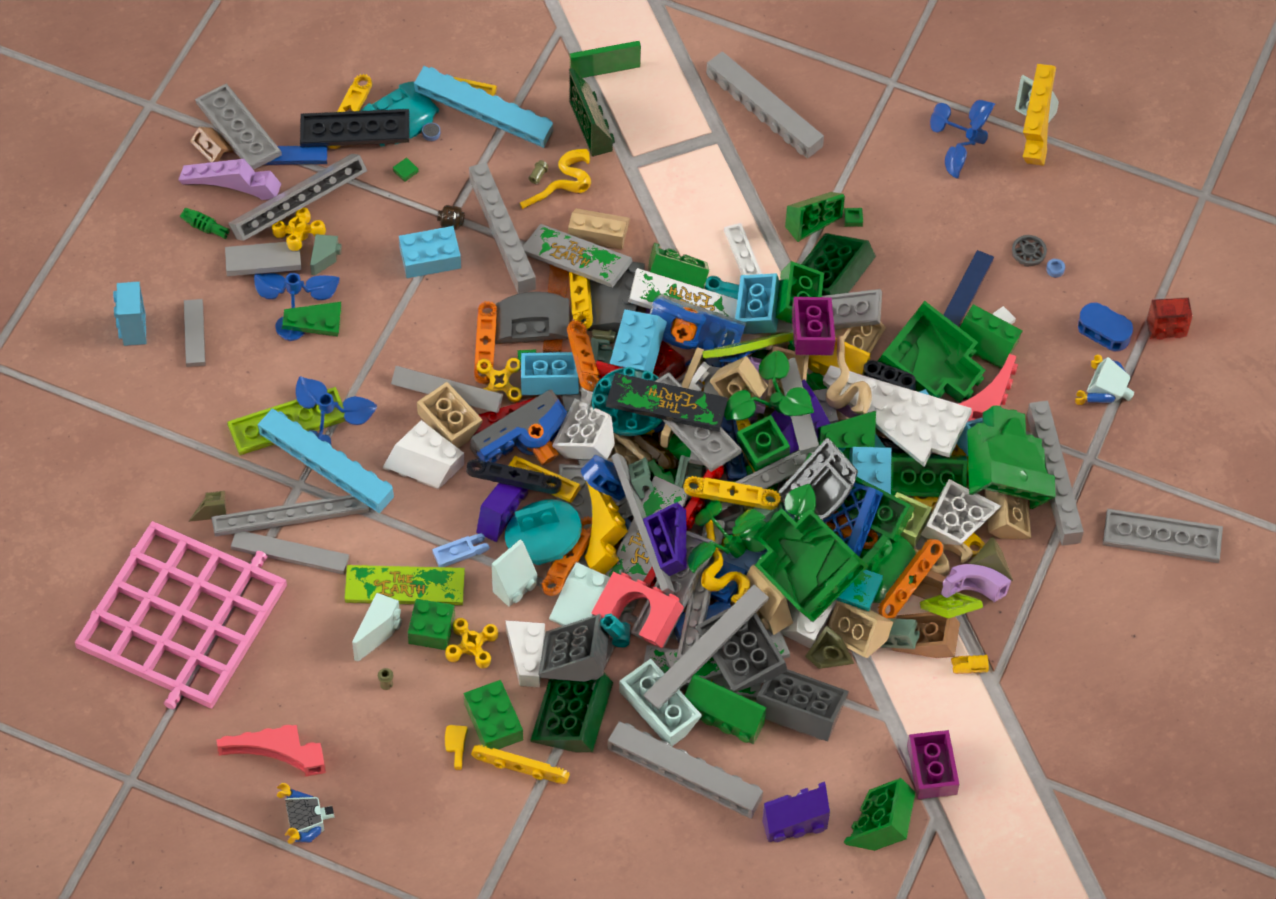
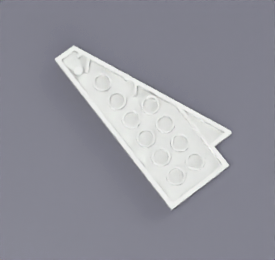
(910, 418)

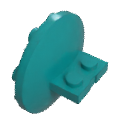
(624, 422)
(546, 528)

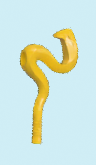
(579, 186)
(713, 584)

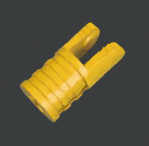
(970, 664)

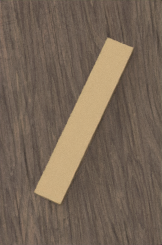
(696, 362)

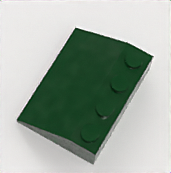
(589, 115)
(841, 261)
(572, 713)

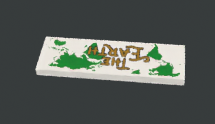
(649, 285)

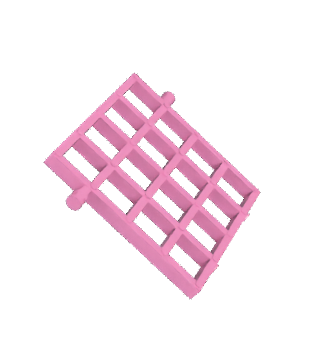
(182, 614)

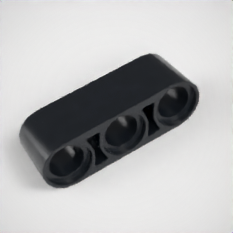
(889, 374)

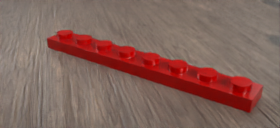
(695, 505)

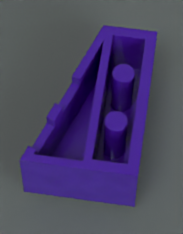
(499, 509)
(668, 538)

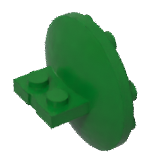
(889, 560)

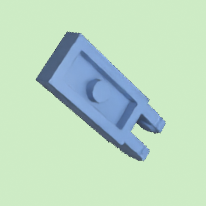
(459, 550)

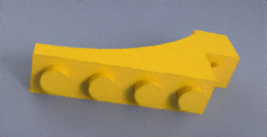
(1037, 115)
(606, 531)

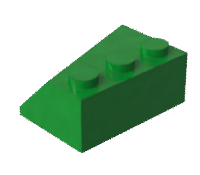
(814, 214)
(676, 267)
(883, 816)

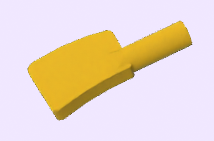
(455, 742)

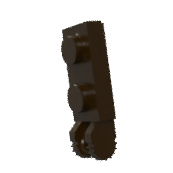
(661, 454)

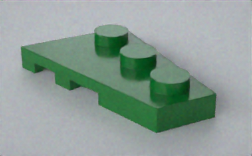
(314, 319)
(851, 432)

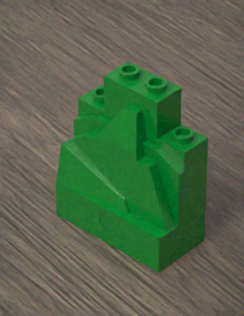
(936, 355)
(1008, 459)
(807, 561)

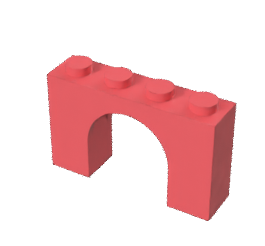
(663, 613)

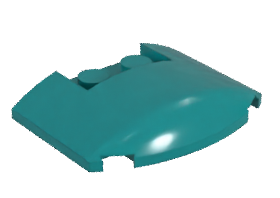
(420, 106)

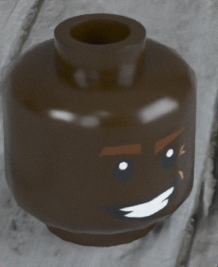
(451, 216)

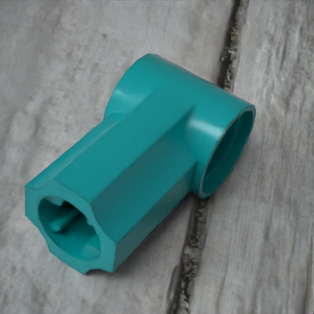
(721, 287)
(617, 630)

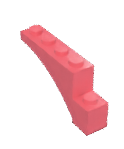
(994, 393)
(279, 744)

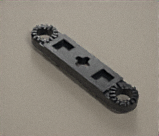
(523, 478)

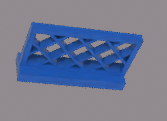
(863, 521)

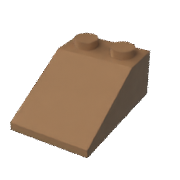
(937, 635)

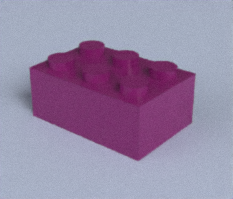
(813, 326)
(933, 764)

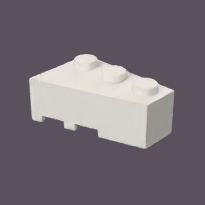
(526, 646)

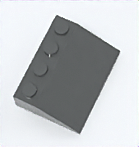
(610, 302)
(575, 651)
(748, 655)
(802, 703)

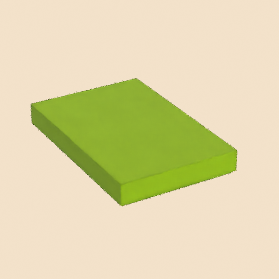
(952, 606)

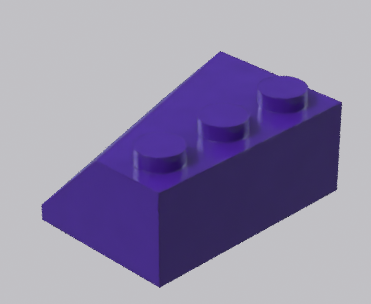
(785, 422)
(797, 814)

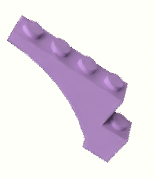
(234, 175)

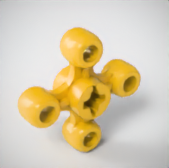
(298, 229)
(506, 373)
(474, 646)

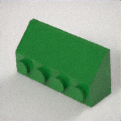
(913, 479)
(726, 709)

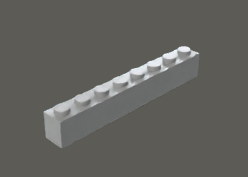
(765, 105)
(297, 197)
(502, 228)
(1064, 503)
(685, 769)

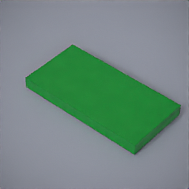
(606, 59)

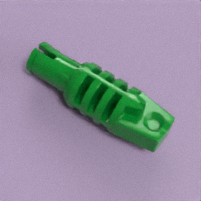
(204, 223)

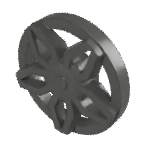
(1029, 250)

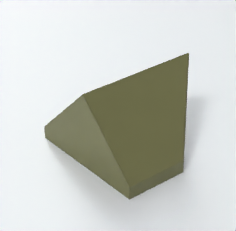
(212, 505)
(992, 557)
(829, 650)

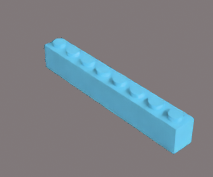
(484, 106)
(326, 460)

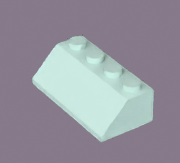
(673, 719)

